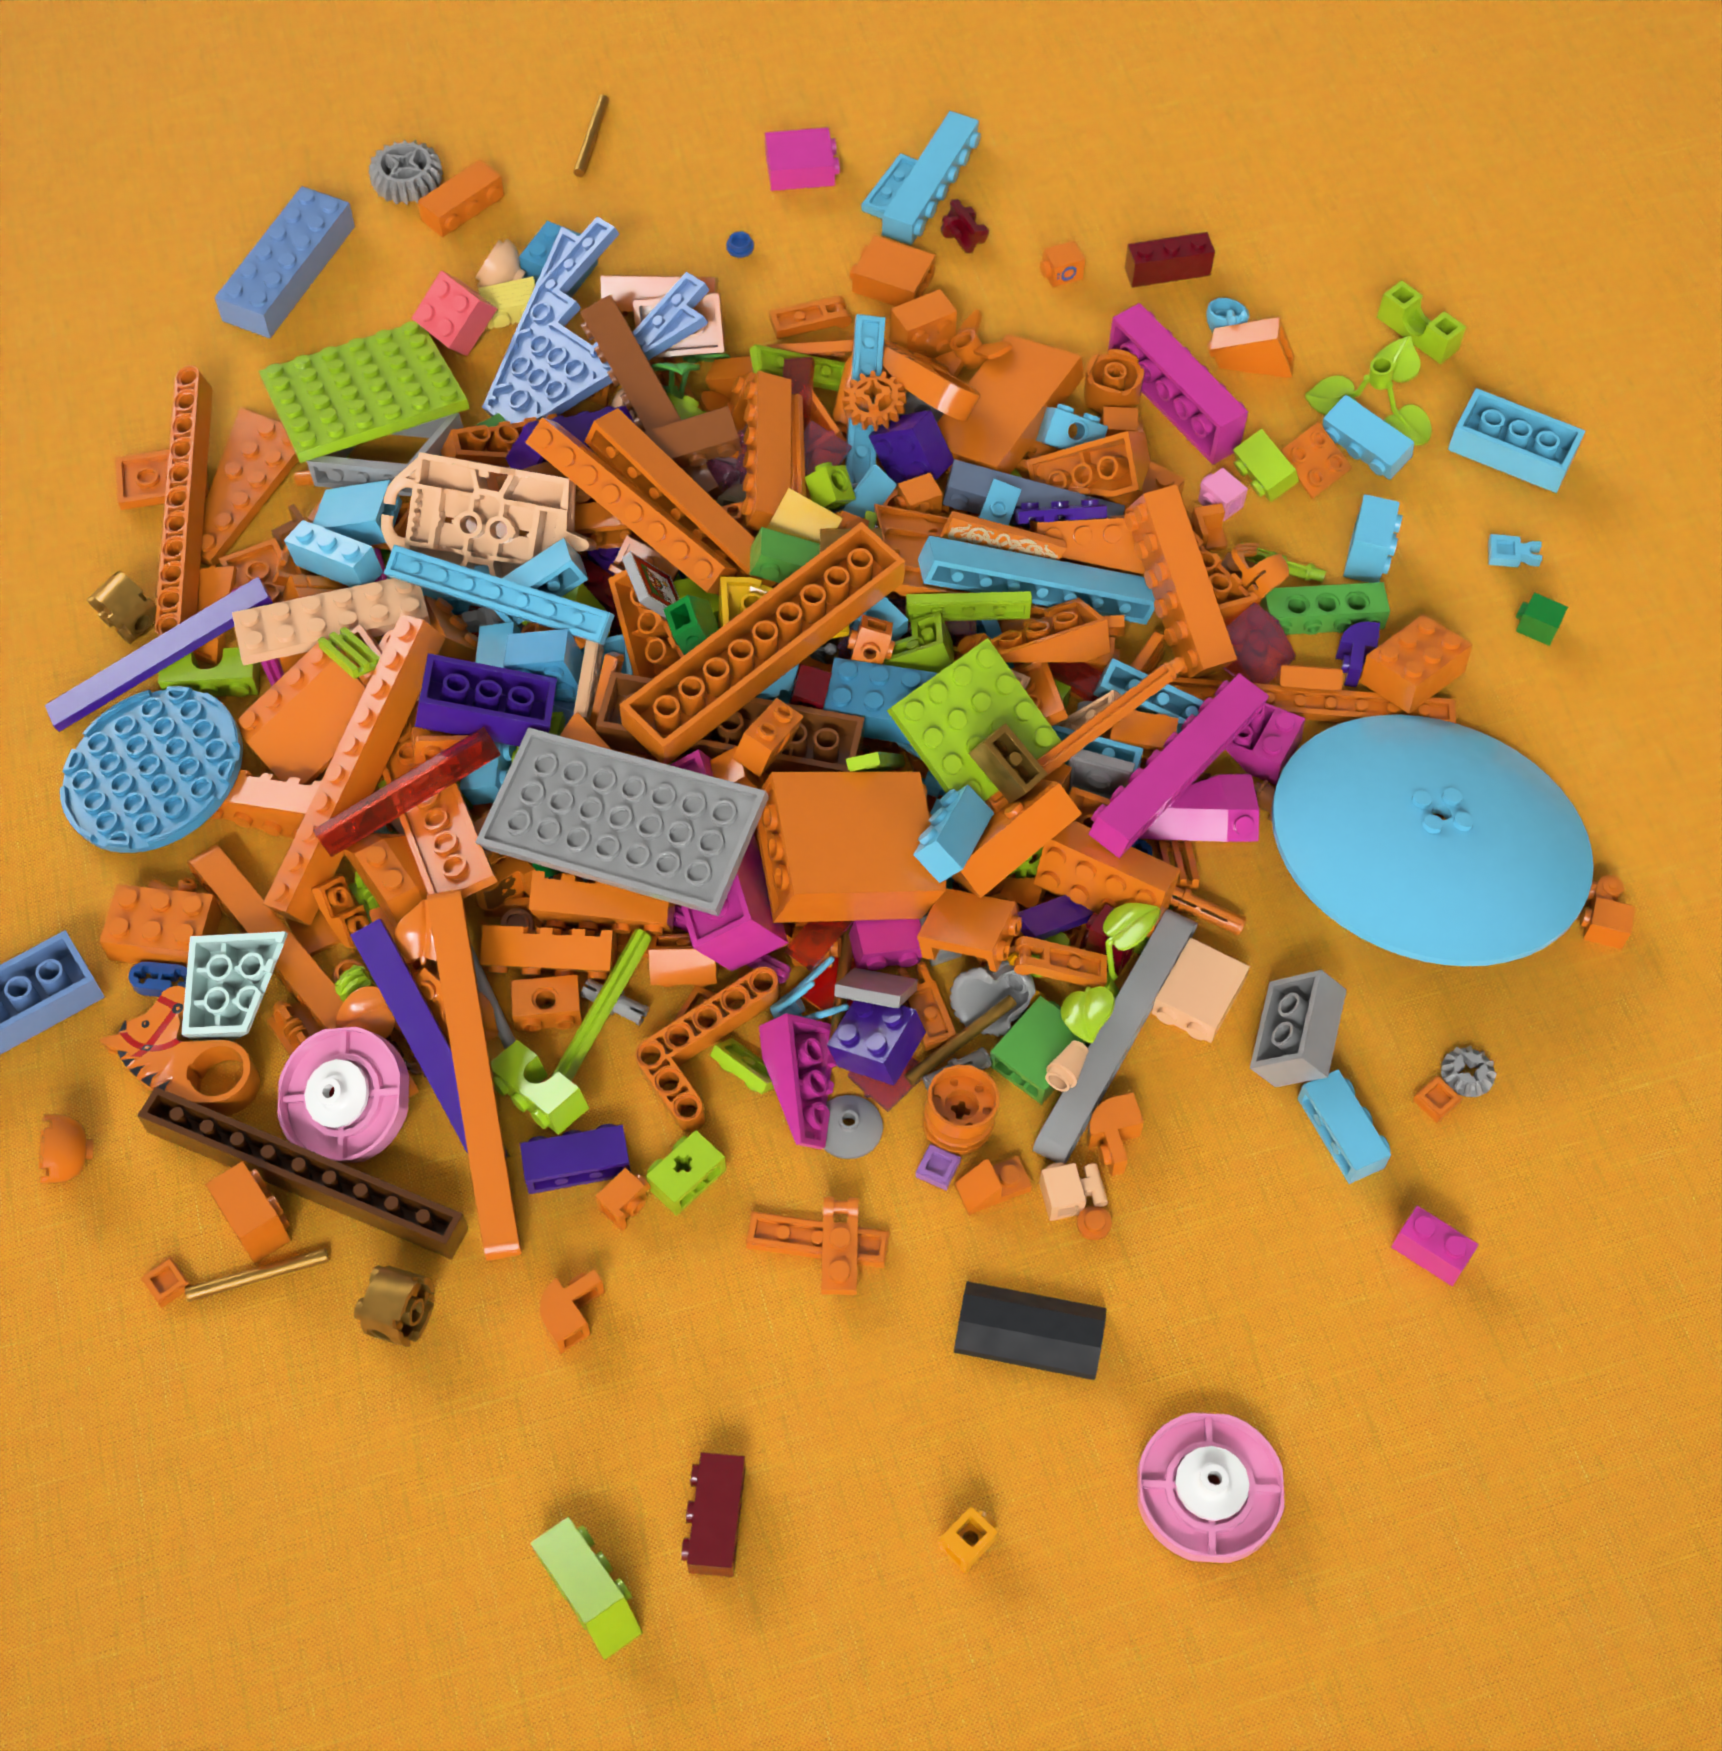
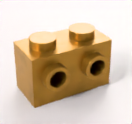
(1008, 763)

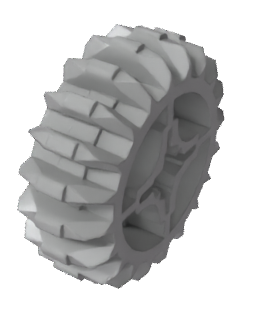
(399, 175)

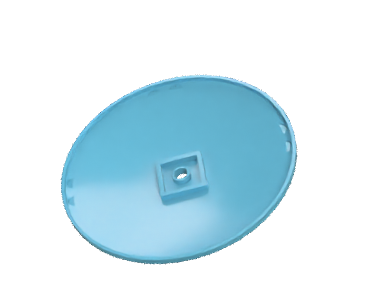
(1452, 891)

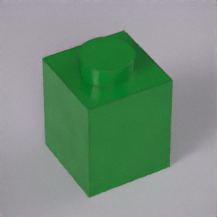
(1540, 618)

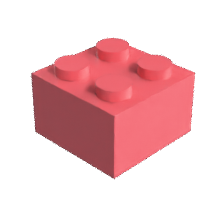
(454, 313)

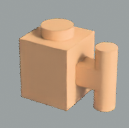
(1065, 1191)

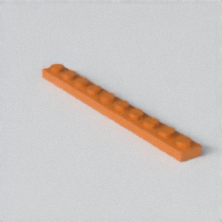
(1326, 704)

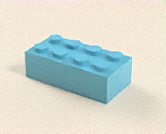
(1516, 440)

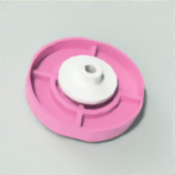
(343, 1094)
(1206, 1519)

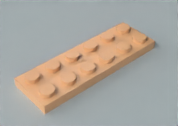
(298, 623)

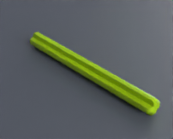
(603, 1004)

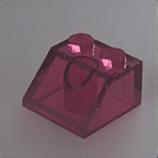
(1258, 645)

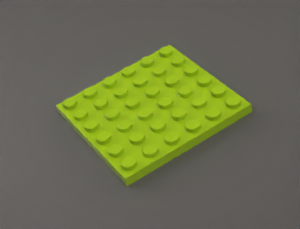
(362, 390)

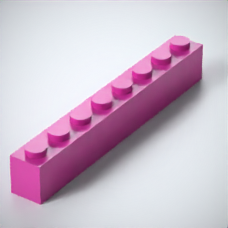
(1177, 765)

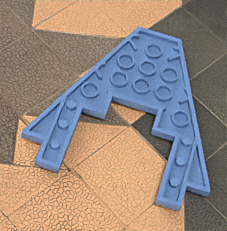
(552, 367)

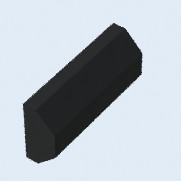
(1030, 1330)

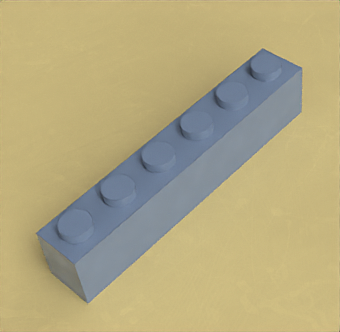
(970, 484)

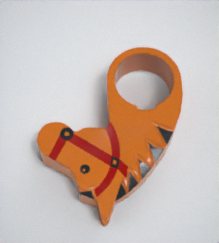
(930, 381)
(166, 1059)

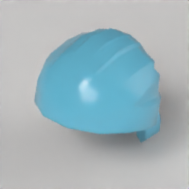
(1226, 312)

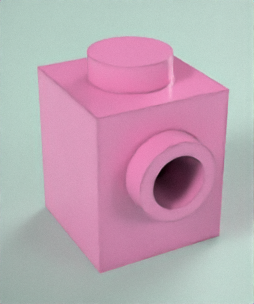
(1223, 489)

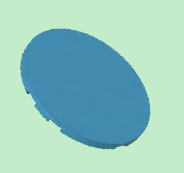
(151, 769)

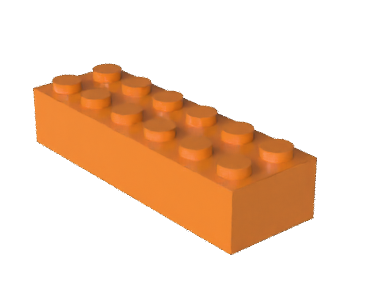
(1179, 582)

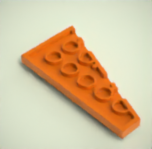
(247, 475)

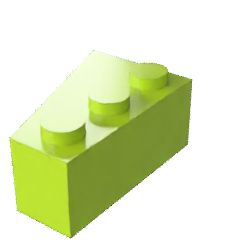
(588, 1586)

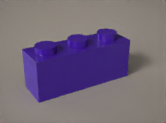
(574, 1158)

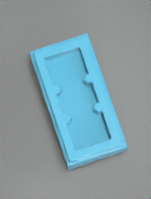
(1000, 502)

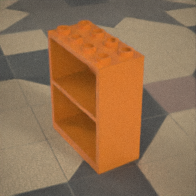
(845, 846)

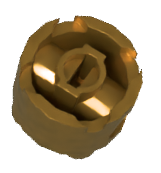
(124, 606)
(395, 1305)

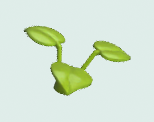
(1394, 362)
(1089, 1010)

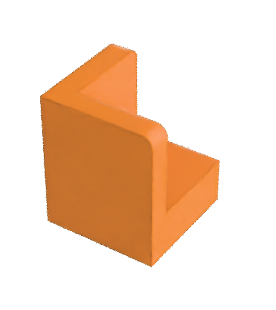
(1208, 526)

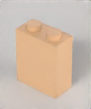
(1200, 990)

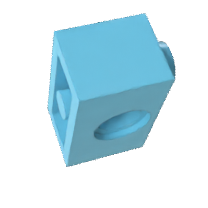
(1057, 422)

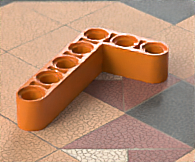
(699, 1039)

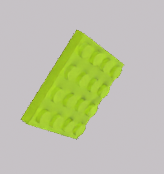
(964, 707)

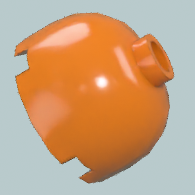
(63, 1149)

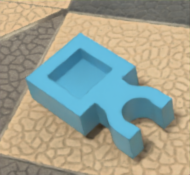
(1509, 551)

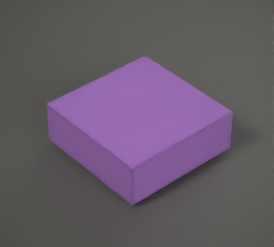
(938, 1167)

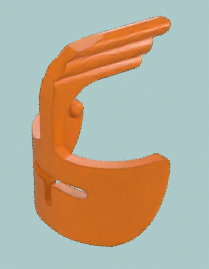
(1275, 568)

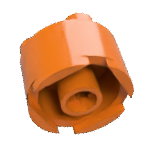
(1113, 380)

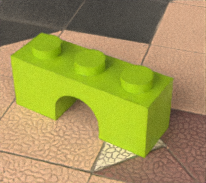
(1403, 313)
(225, 679)
(551, 1103)

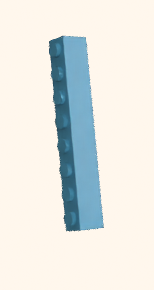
(1050, 581)

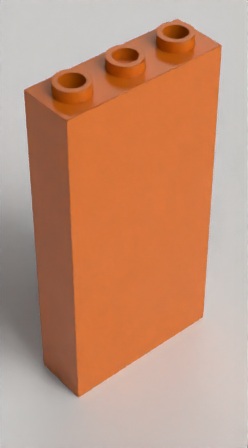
(1011, 404)

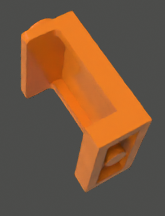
(970, 927)

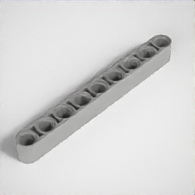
(1115, 1038)

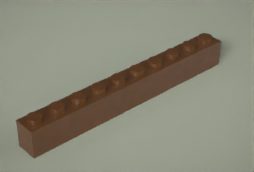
(304, 1172)

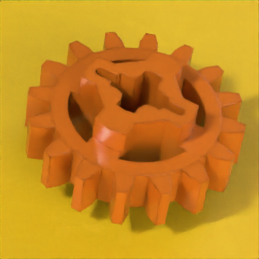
(860, 399)

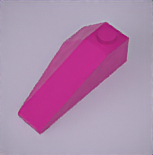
(1211, 810)
(800, 1073)

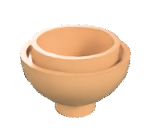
(501, 265)

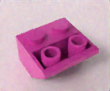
(1268, 743)

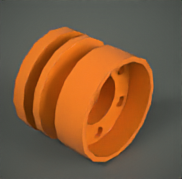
(962, 1093)

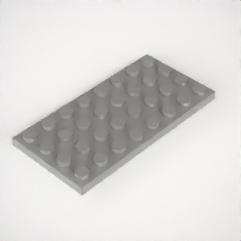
(623, 820)

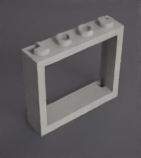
(338, 471)

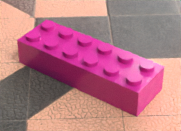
(1180, 385)

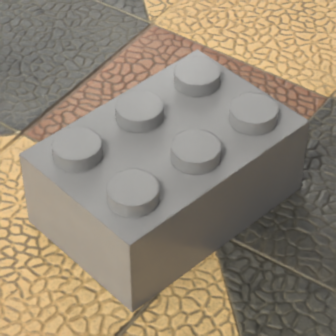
(1298, 1029)

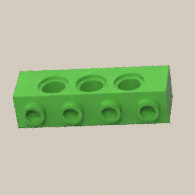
(1327, 607)

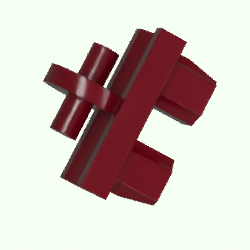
(962, 226)

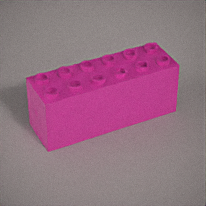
(745, 921)

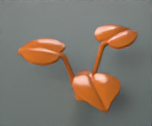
(414, 939)

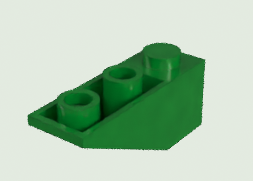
(690, 621)

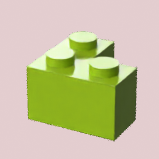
(928, 647)

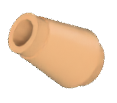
(1067, 1066)

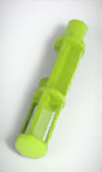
(1305, 572)

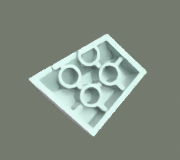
(227, 983)

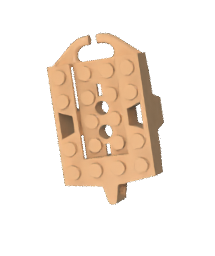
(453, 542)

